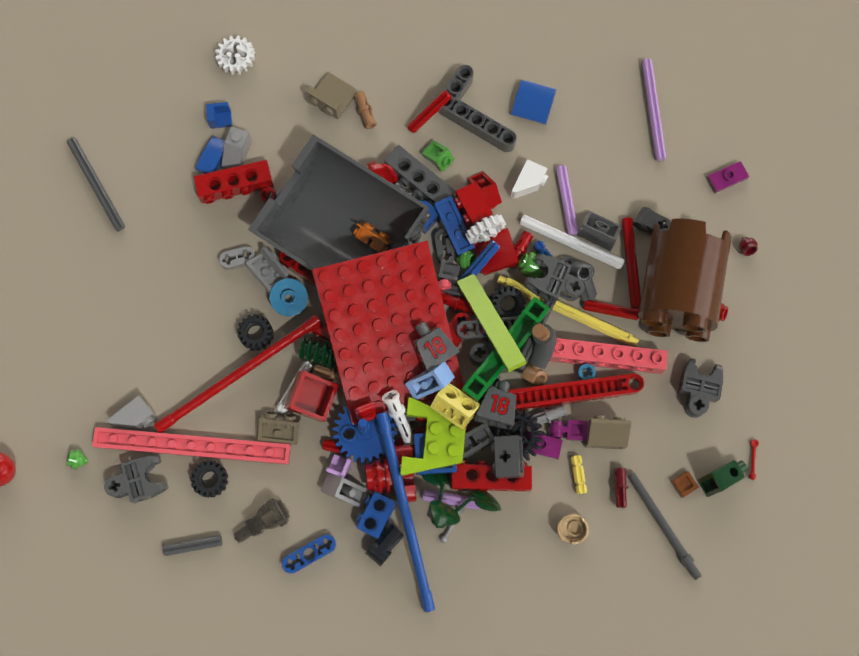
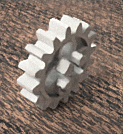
(227, 61)
(483, 230)

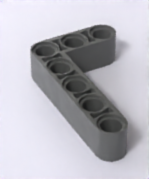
(472, 114)

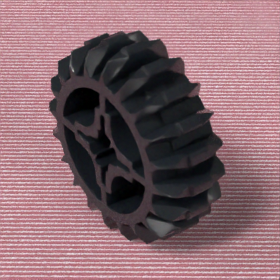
(521, 430)

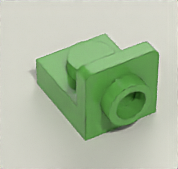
(438, 155)

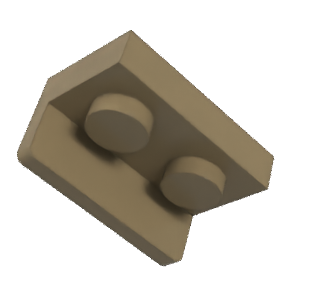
(278, 428)

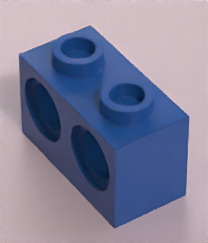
(380, 517)

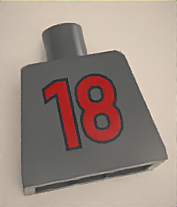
(433, 346)
(498, 407)

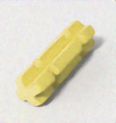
(578, 474)

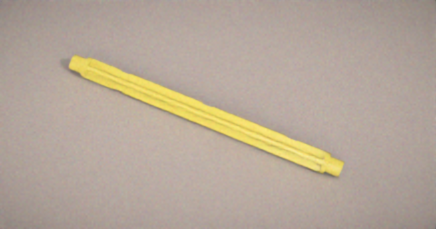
(576, 314)

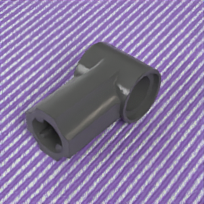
(586, 276)

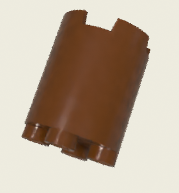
(684, 280)

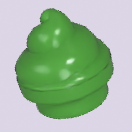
(466, 259)
(76, 459)

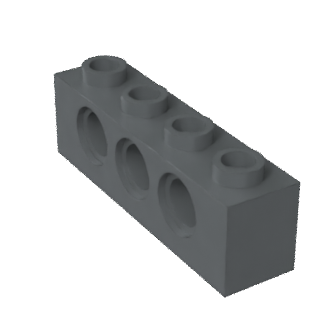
(400, 157)

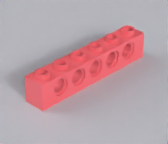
(610, 356)

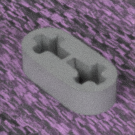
(235, 254)

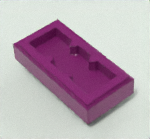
(728, 177)
(549, 448)

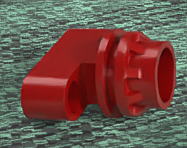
(379, 475)

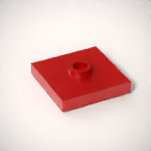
(504, 257)

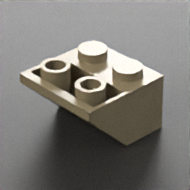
(608, 433)

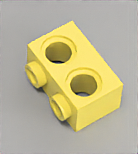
(455, 406)

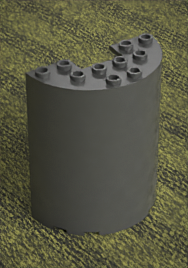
(324, 203)

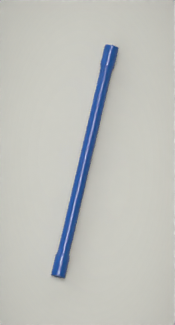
(425, 593)

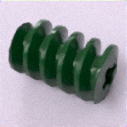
(317, 352)

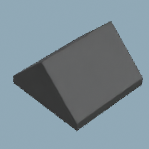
(599, 230)

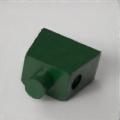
(723, 477)

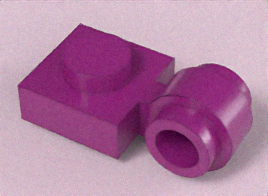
(575, 430)

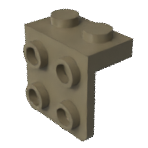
(331, 95)

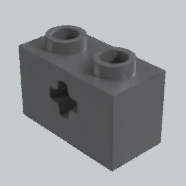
(513, 466)

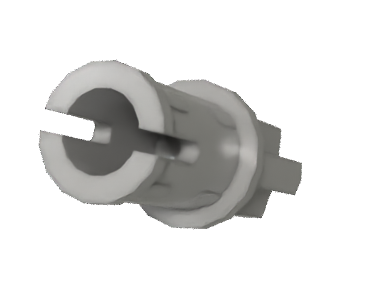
(550, 414)

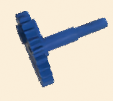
(367, 438)

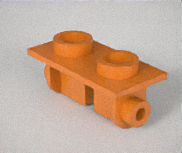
(367, 232)

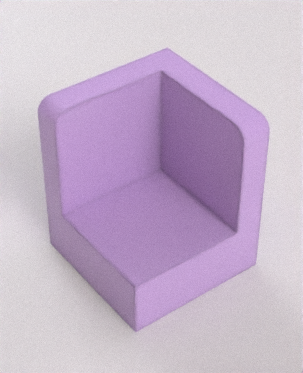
(339, 466)

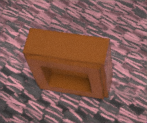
(684, 484)

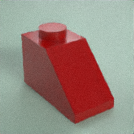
(488, 188)

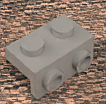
(267, 269)

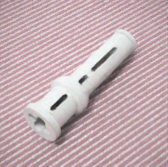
(393, 405)

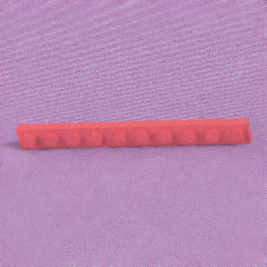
(191, 446)

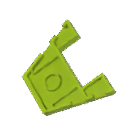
(442, 441)

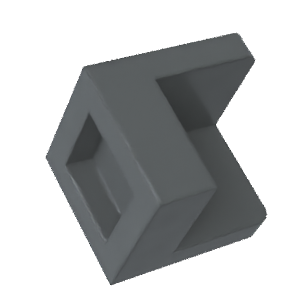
(448, 272)

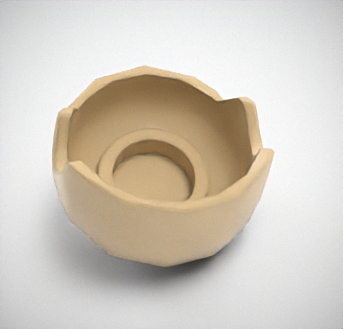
(573, 529)

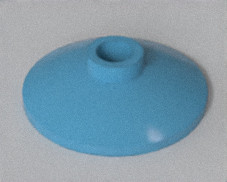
(288, 287)

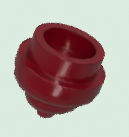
(748, 246)

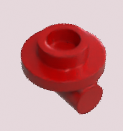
(366, 411)

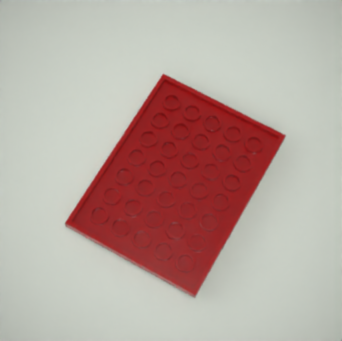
(372, 321)

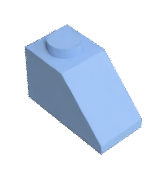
(430, 381)

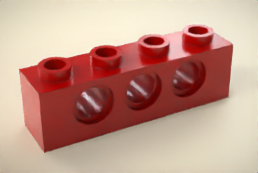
(205, 182)
(460, 481)

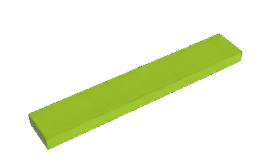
(491, 323)

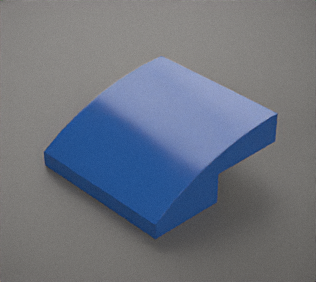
(533, 101)

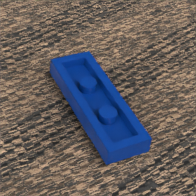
(453, 225)

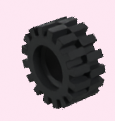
(515, 294)
(252, 321)
(198, 473)

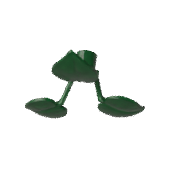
(445, 515)

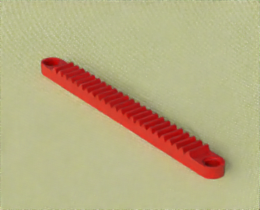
(570, 392)

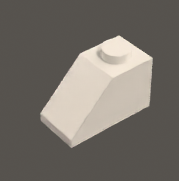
(530, 179)

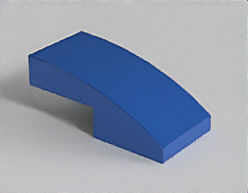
(211, 156)

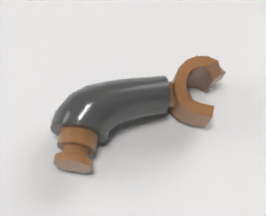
(544, 346)

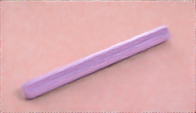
(653, 109)

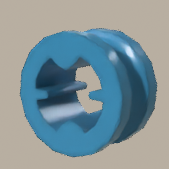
(584, 367)

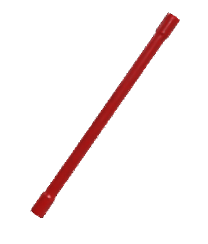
(170, 419)

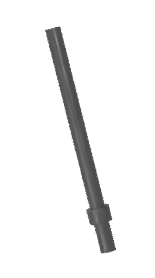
(686, 559)

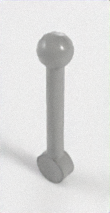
(444, 538)

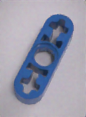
(293, 557)

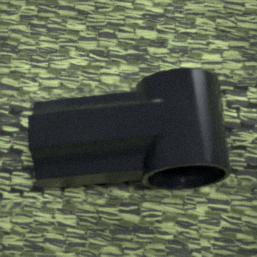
(382, 548)

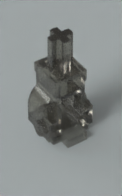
(256, 525)

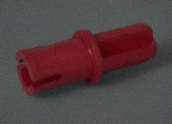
(620, 487)

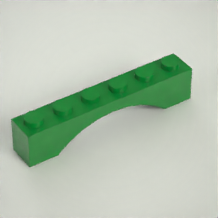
(493, 366)

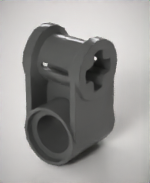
(647, 218)

